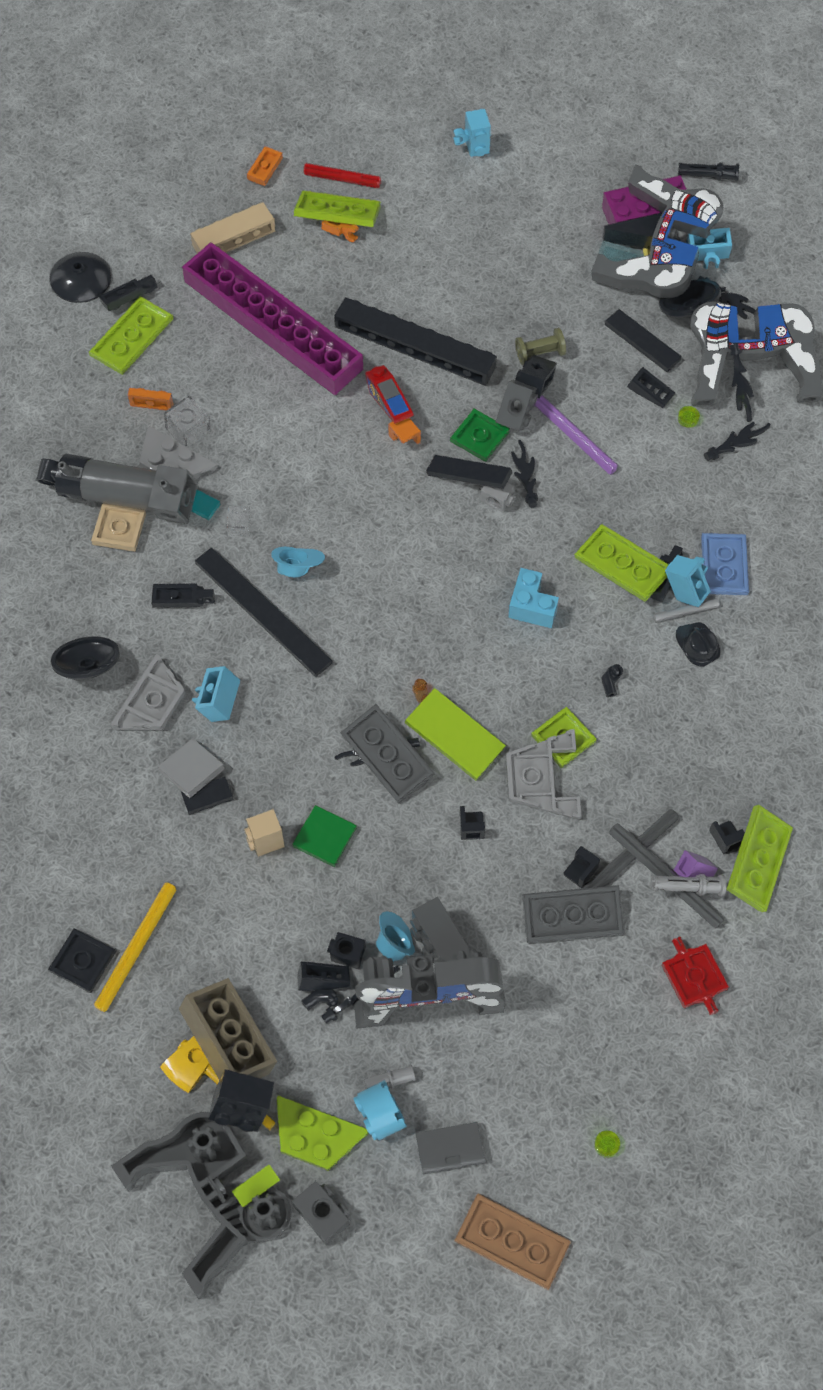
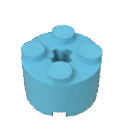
(381, 1110)

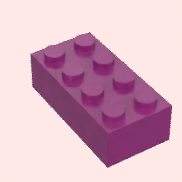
(622, 205)

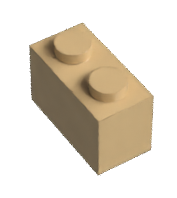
(264, 833)

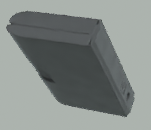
(450, 1147)

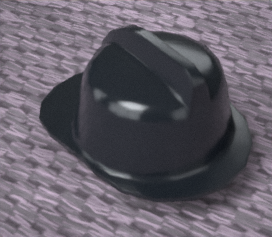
(698, 643)

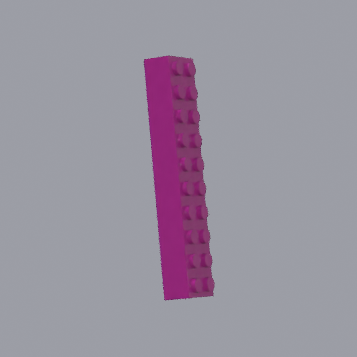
(273, 318)

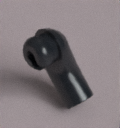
(609, 679)

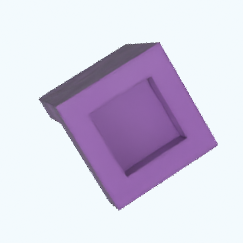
(693, 864)

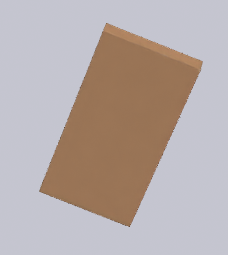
(512, 1241)

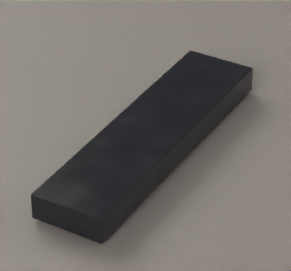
(643, 340)
(469, 471)

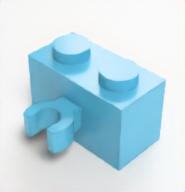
(475, 134)
(714, 247)
(688, 580)
(217, 694)

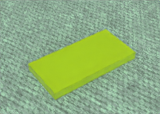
(337, 208)
(131, 335)
(622, 562)
(455, 734)
(759, 858)

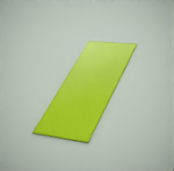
(256, 1185)

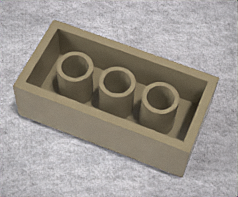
(227, 1031)

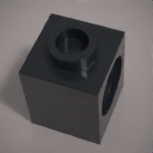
(352, 959)

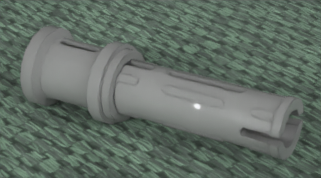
(700, 884)

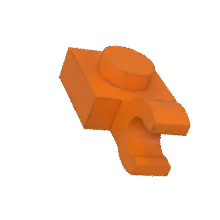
(337, 228)

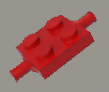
(695, 976)

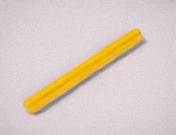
(135, 947)

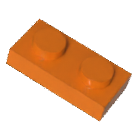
(264, 166)
(150, 399)

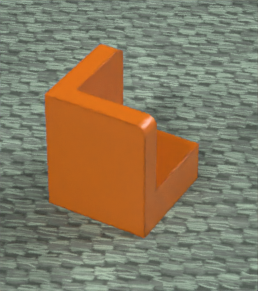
(404, 431)

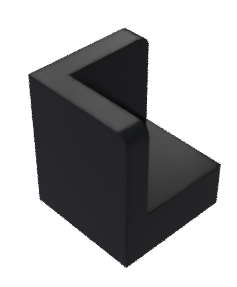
(471, 825)
(726, 836)
(582, 867)

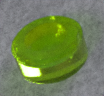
(688, 416)
(607, 1144)

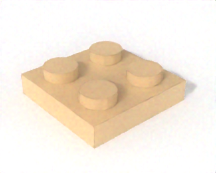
(118, 527)

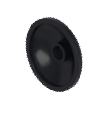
(80, 277)
(698, 293)
(85, 657)

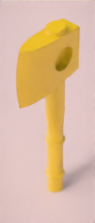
(189, 1065)

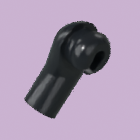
(326, 995)

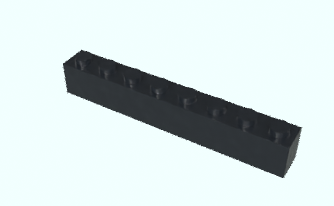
(415, 341)

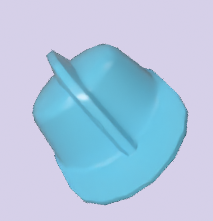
(296, 561)
(395, 937)

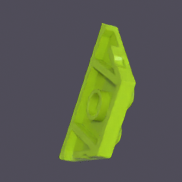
(314, 1134)

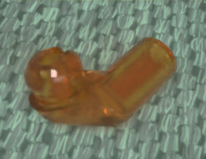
(420, 690)

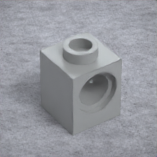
(497, 497)

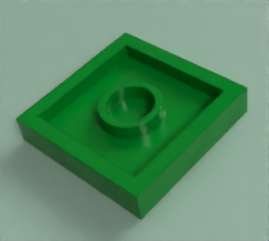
(479, 435)
(324, 836)

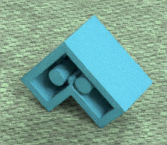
(529, 604)

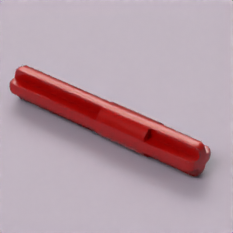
(342, 175)

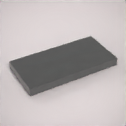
(387, 753)
(572, 913)

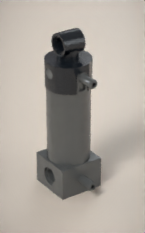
(164, 491)

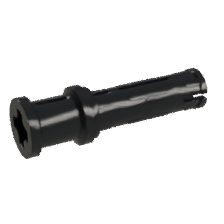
(716, 171)

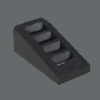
(641, 389)
(314, 976)

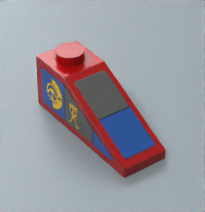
(388, 394)

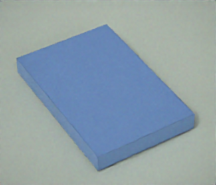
(726, 563)

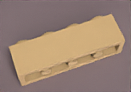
(235, 229)

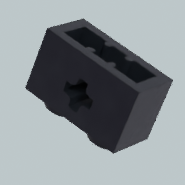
(537, 373)

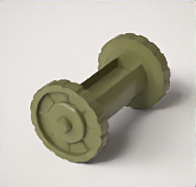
(540, 346)

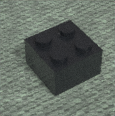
(241, 1101)

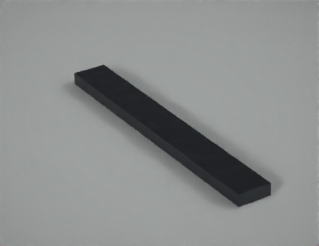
(263, 612)

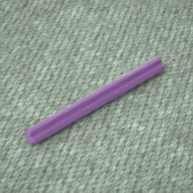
(576, 435)

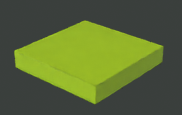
(558, 725)

